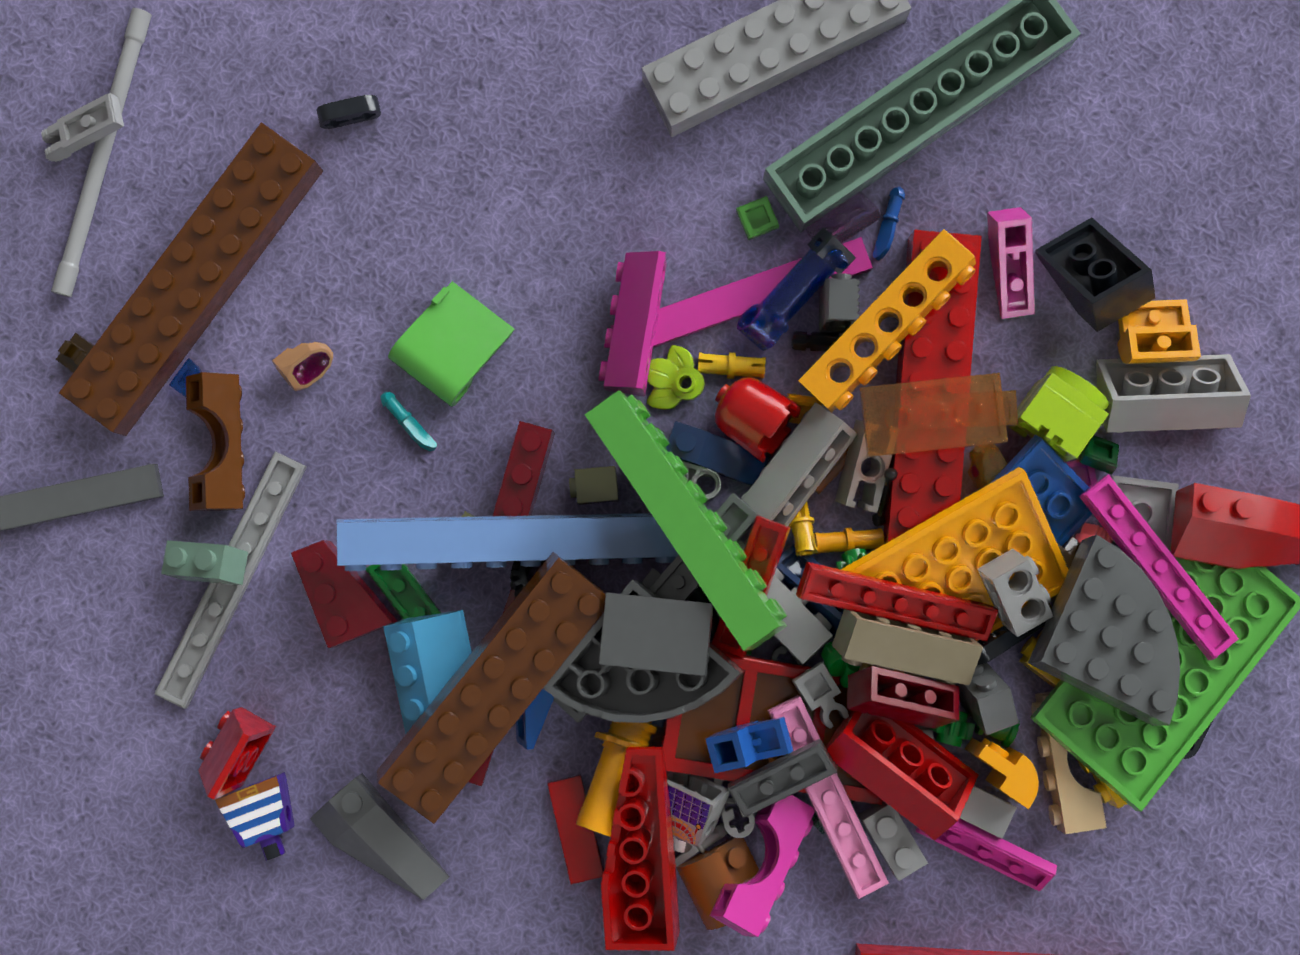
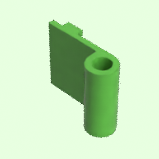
(450, 343)

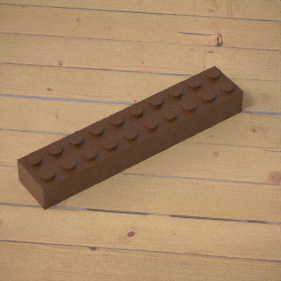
(191, 281)

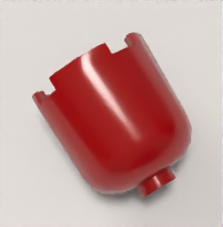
(754, 415)

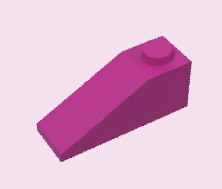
(1012, 261)

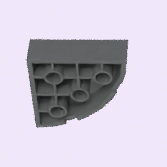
(1112, 635)
(635, 693)

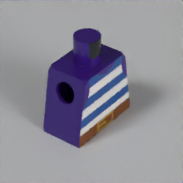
(259, 814)

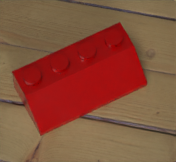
(904, 769)

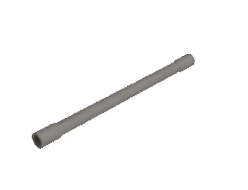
(69, 265)

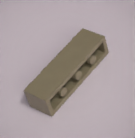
(906, 648)

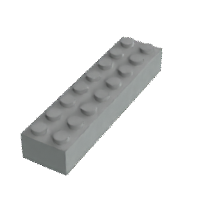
(761, 54)

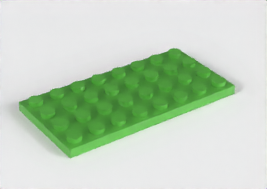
(1140, 757)

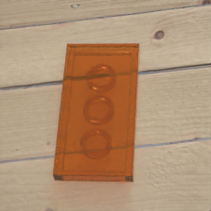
(933, 415)

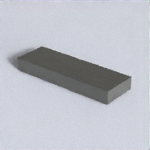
(782, 777)

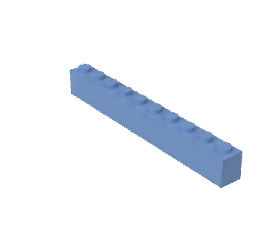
(499, 540)

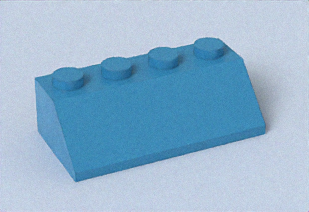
(424, 658)

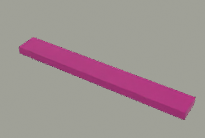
(735, 298)

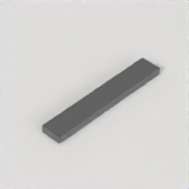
(80, 497)

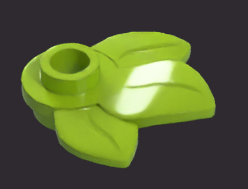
(667, 379)

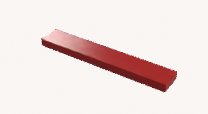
(896, 601)

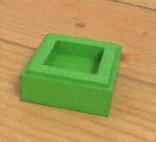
(757, 218)

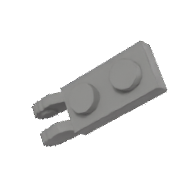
(83, 127)

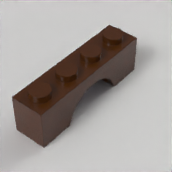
(217, 403)

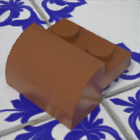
(709, 871)

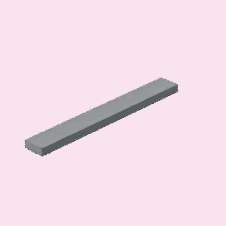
(222, 600)

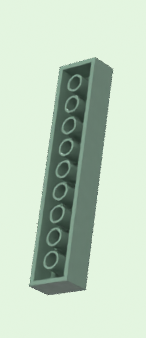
(919, 108)

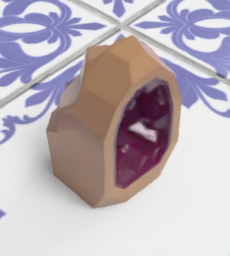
(304, 364)

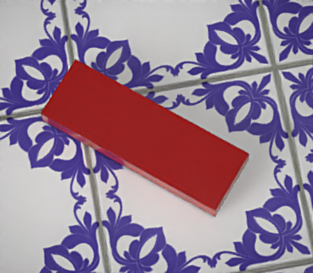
(577, 842)

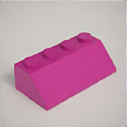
(635, 322)

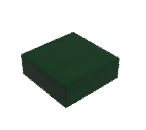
(1100, 455)

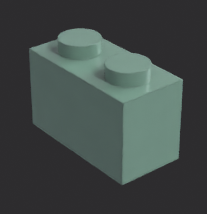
(204, 562)

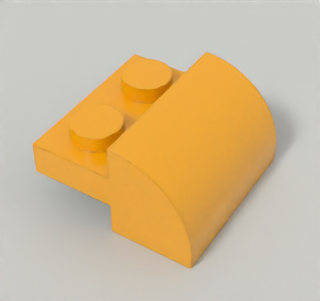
(1158, 334)
(1010, 770)

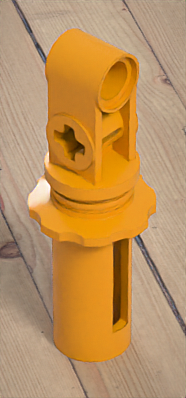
(603, 792)

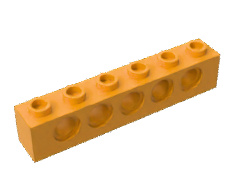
(941, 252)

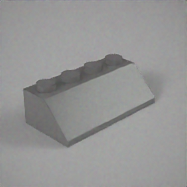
(1173, 394)

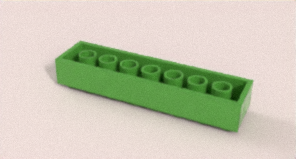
(686, 521)

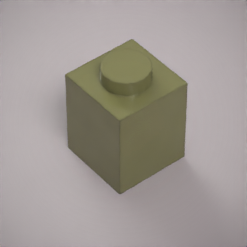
(594, 485)

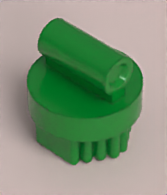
(836, 665)

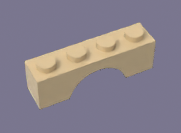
(1073, 806)

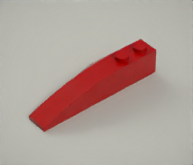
(1234, 528)
(640, 859)

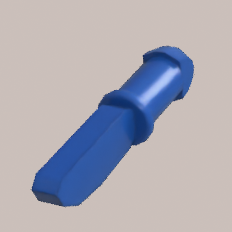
(889, 223)

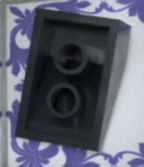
(1097, 274)

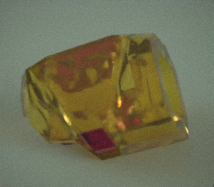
(985, 464)

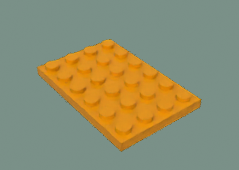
(953, 544)

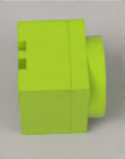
(1062, 412)

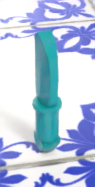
(408, 422)

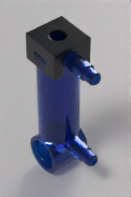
(769, 320)

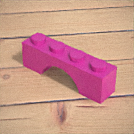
(748, 904)

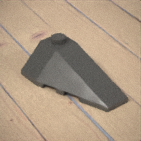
(374, 834)

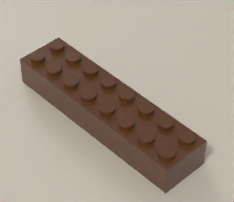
(492, 688)

